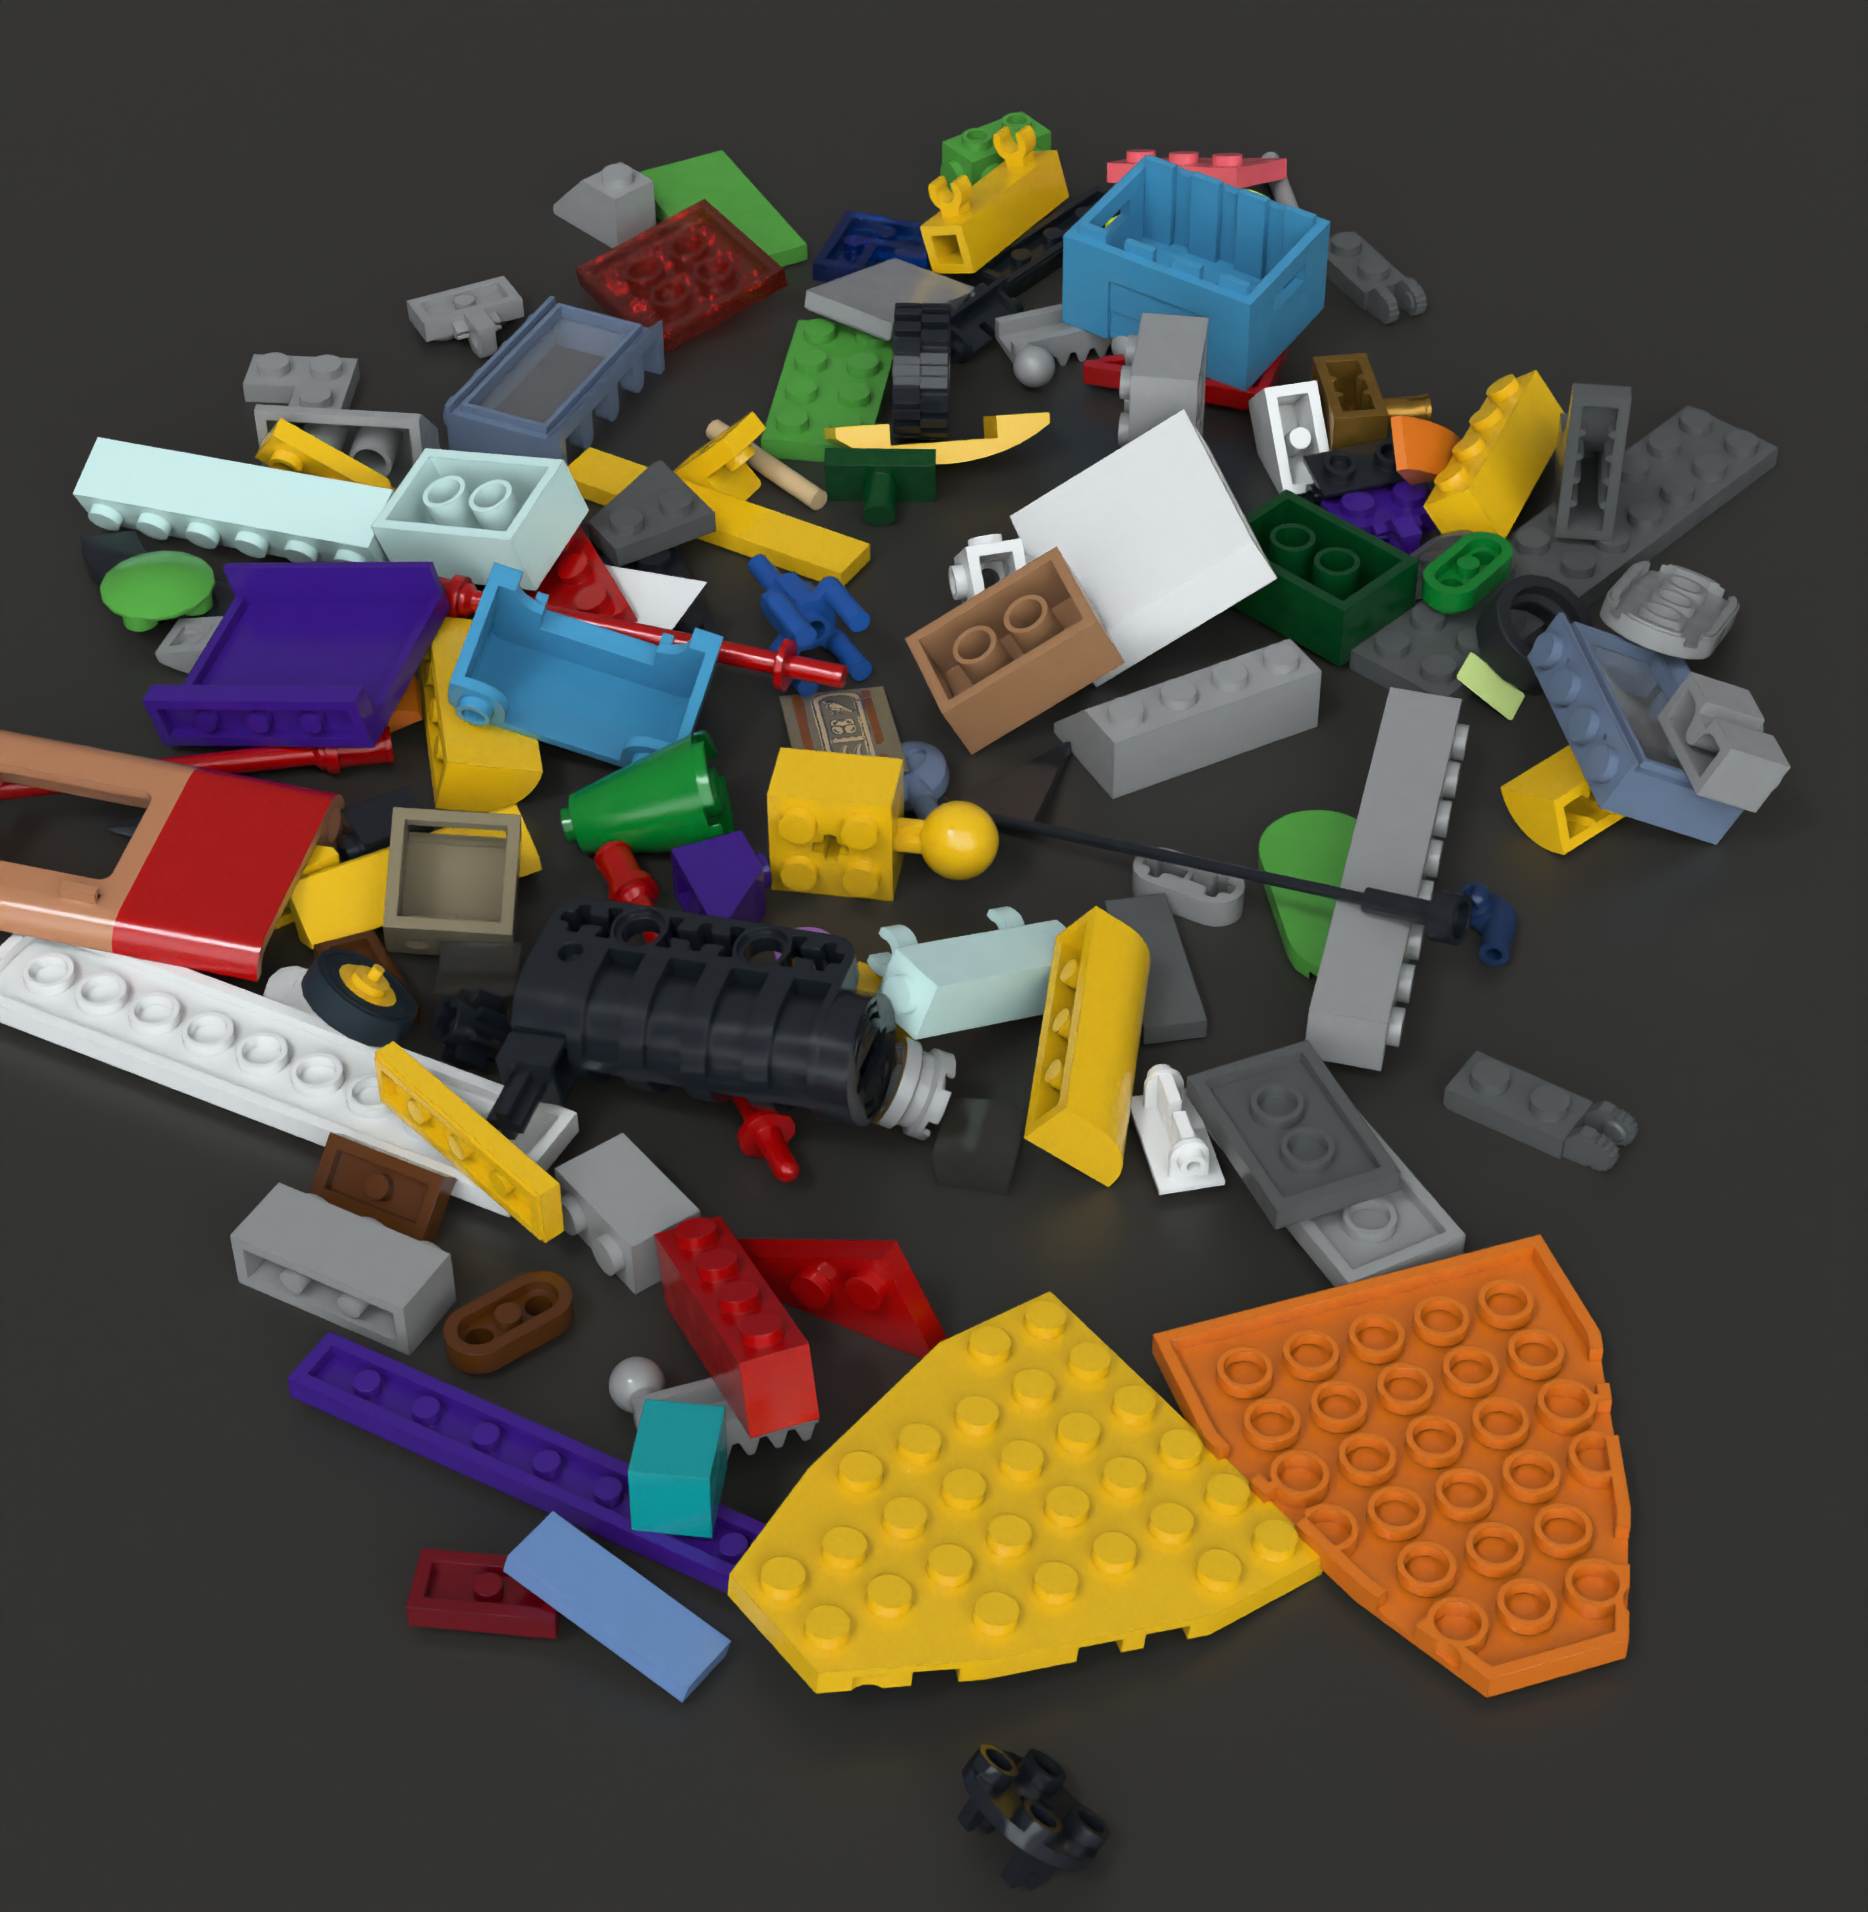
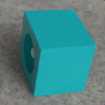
(678, 1468)

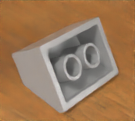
(377, 439)

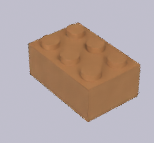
(1014, 651)

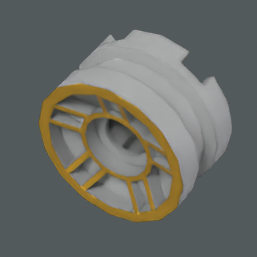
(916, 1088)

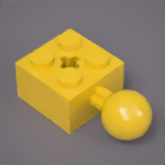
(845, 833)

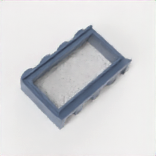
(550, 381)
(1608, 709)

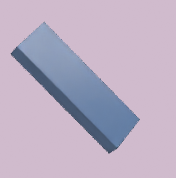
(617, 1606)

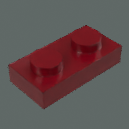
(475, 1596)

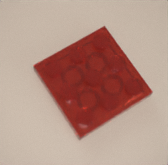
(683, 271)

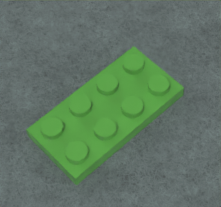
(827, 381)

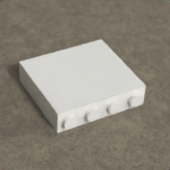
(1150, 539)

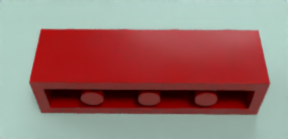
(737, 1326)

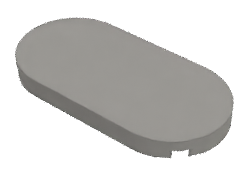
(1669, 610)

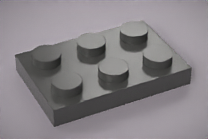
(1292, 1134)

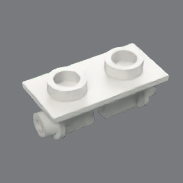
(1173, 1135)

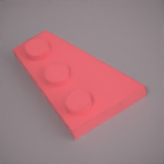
(1227, 167)

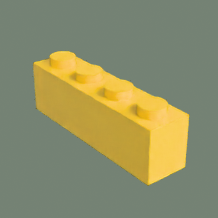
(1497, 458)

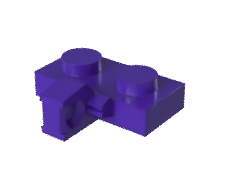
(1387, 513)

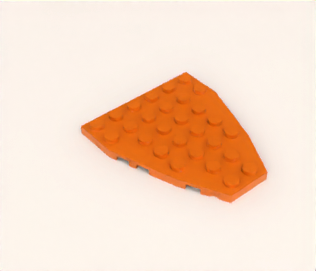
(1435, 1453)

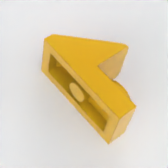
(723, 460)

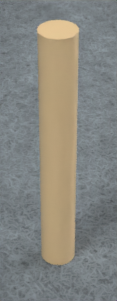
(778, 472)

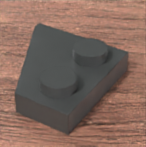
(650, 517)

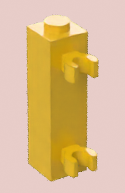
(997, 209)

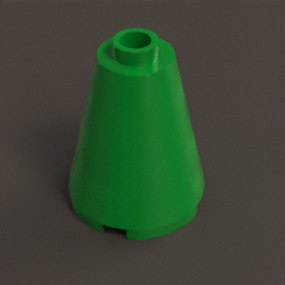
(654, 802)

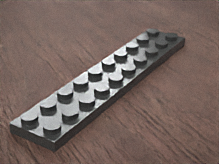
(1664, 491)

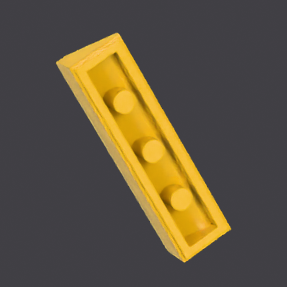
(353, 893)

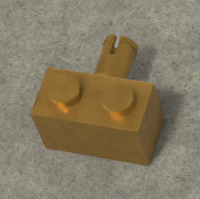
(1353, 402)

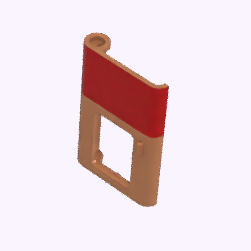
(198, 873)

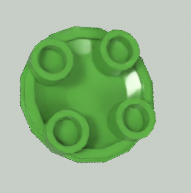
(158, 588)

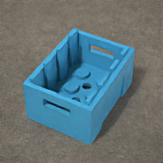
(1197, 252)

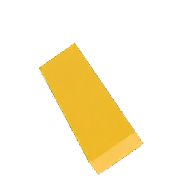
(469, 1142)

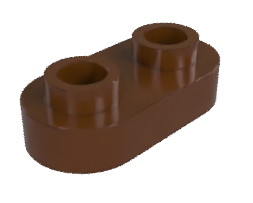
(504, 1322)

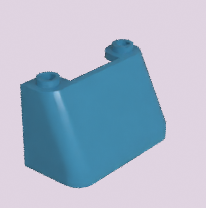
(576, 679)

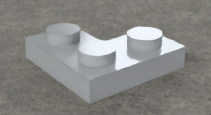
(302, 380)

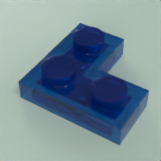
(864, 241)

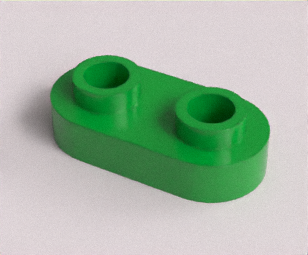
(1466, 572)

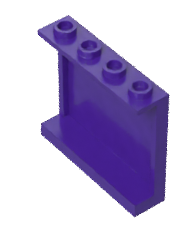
(305, 656)

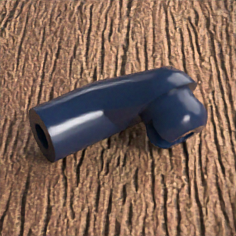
(1493, 920)

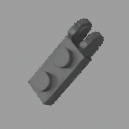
(1371, 279)
(1539, 1112)

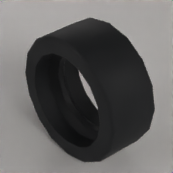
(1498, 638)

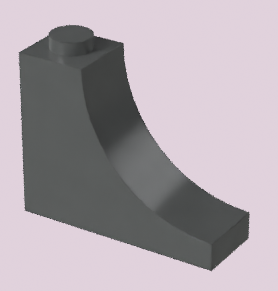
(1590, 461)

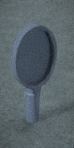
(925, 779)

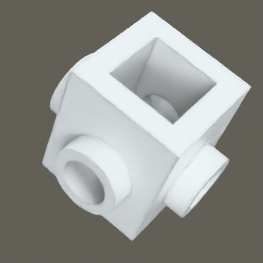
(988, 555)

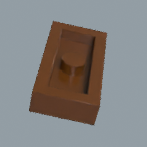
(382, 1186)

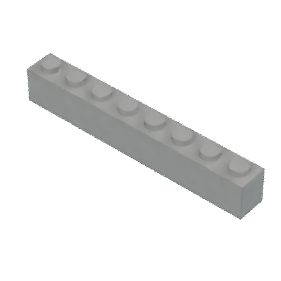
(1391, 851)

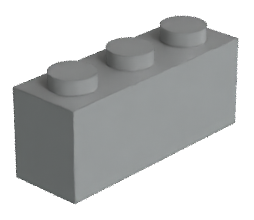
(344, 1268)

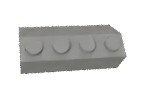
(1196, 718)

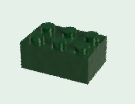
(1331, 578)

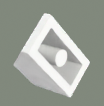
(1286, 428)

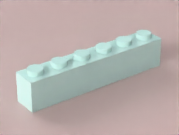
(230, 504)

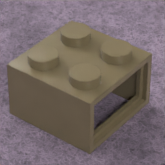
(450, 883)

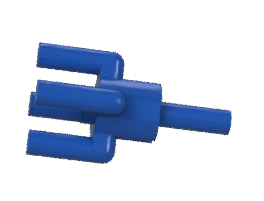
(808, 616)

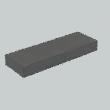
(1172, 999)

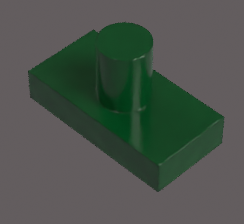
(880, 479)

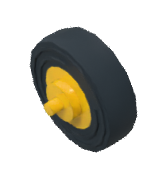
(359, 997)

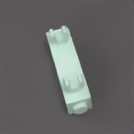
(969, 977)

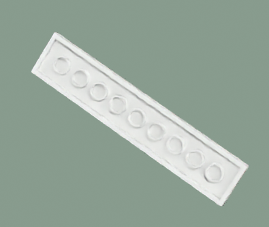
(238, 1051)

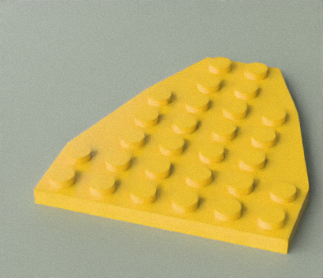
(1007, 1516)

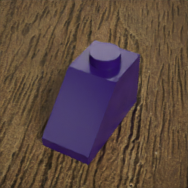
(721, 878)

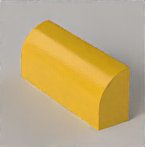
(470, 763)
(1089, 1045)

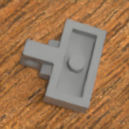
(467, 312)

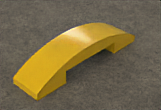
(999, 435)

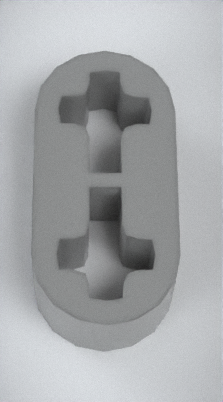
(1191, 892)

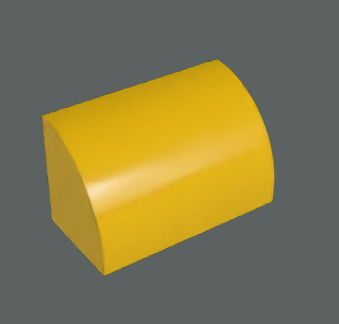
(1556, 804)

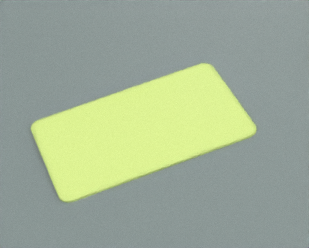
(1490, 686)

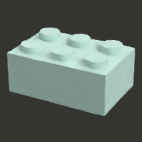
(479, 511)

